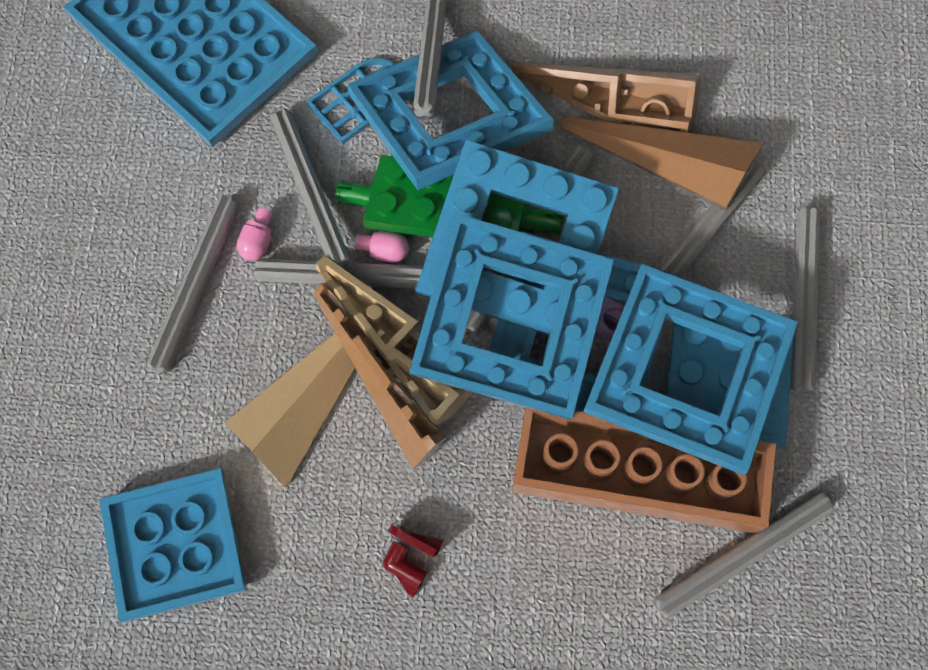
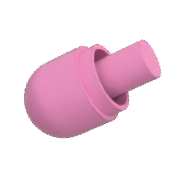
(255, 236)
(384, 245)

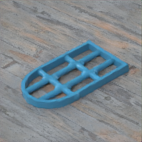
(342, 99)

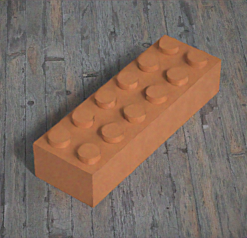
(627, 472)

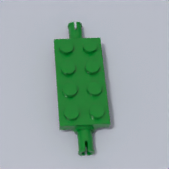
(399, 207)

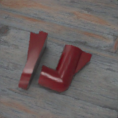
(395, 563)

